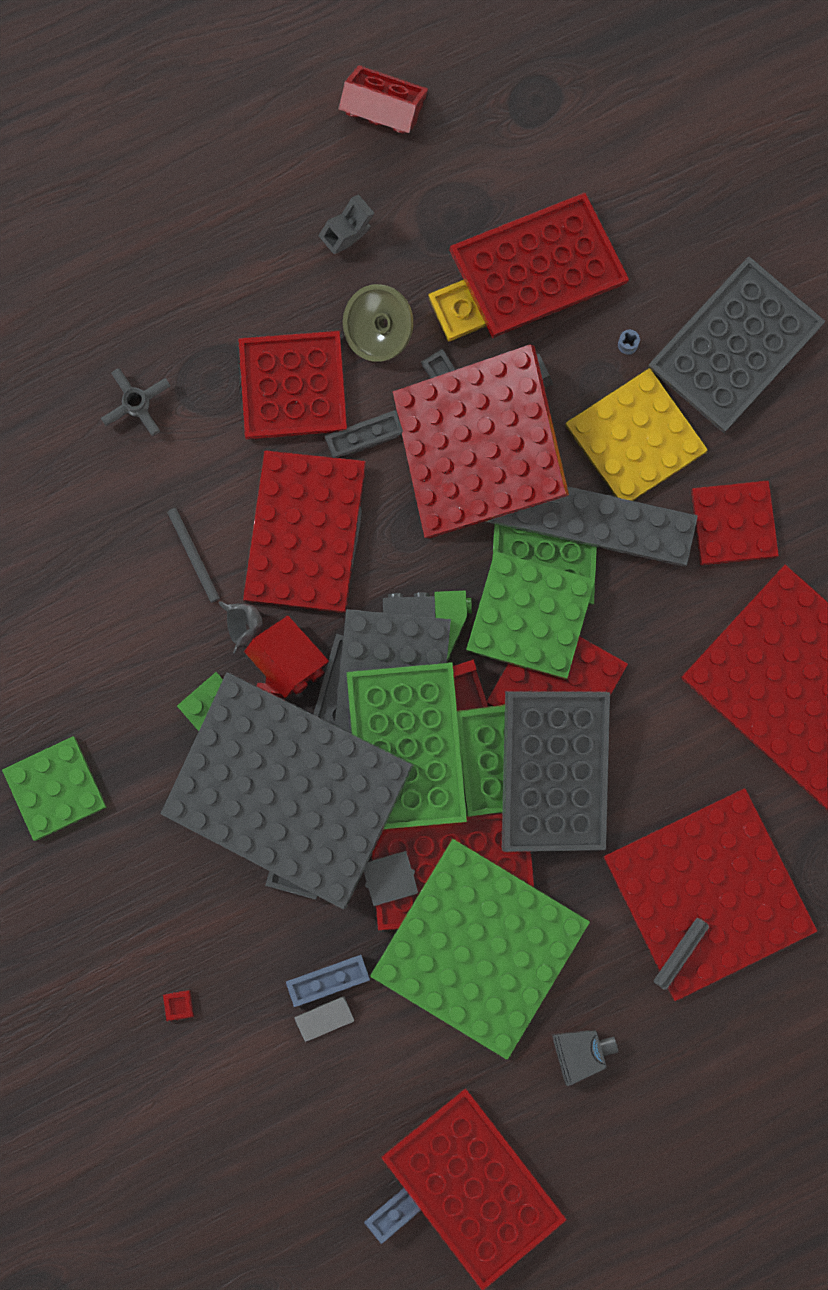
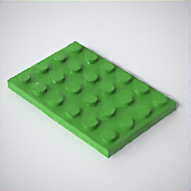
(415, 718)

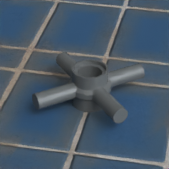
(140, 410)

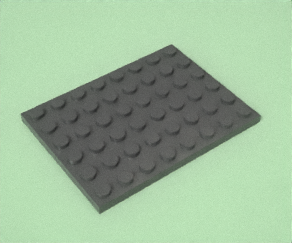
(286, 790)

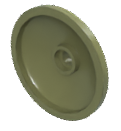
(365, 319)

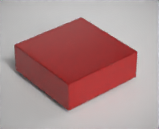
(178, 1005)

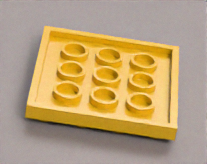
(636, 437)

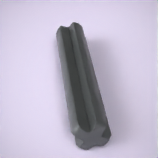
(681, 954)

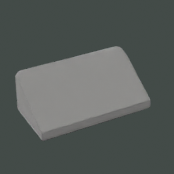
(324, 1019)

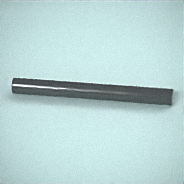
(193, 555)

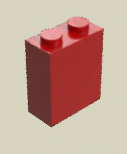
(287, 657)

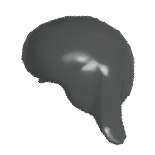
(237, 617)

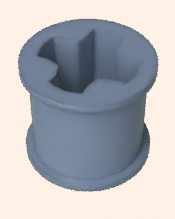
(631, 335)

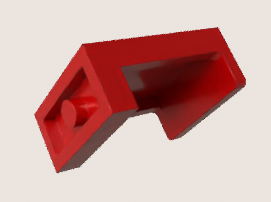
(468, 687)

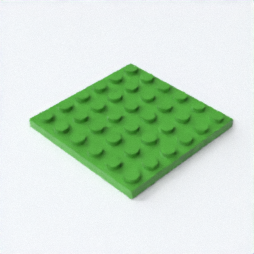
(479, 949)

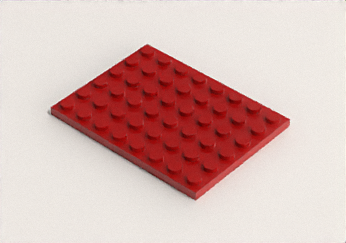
(773, 678)

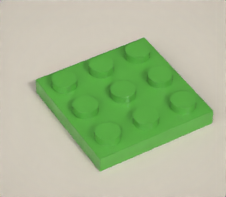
(54, 788)

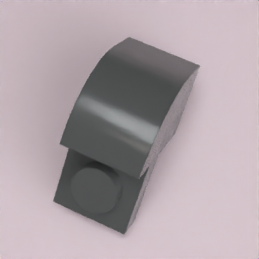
(347, 227)

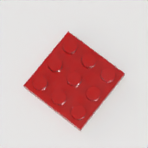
(734, 523)

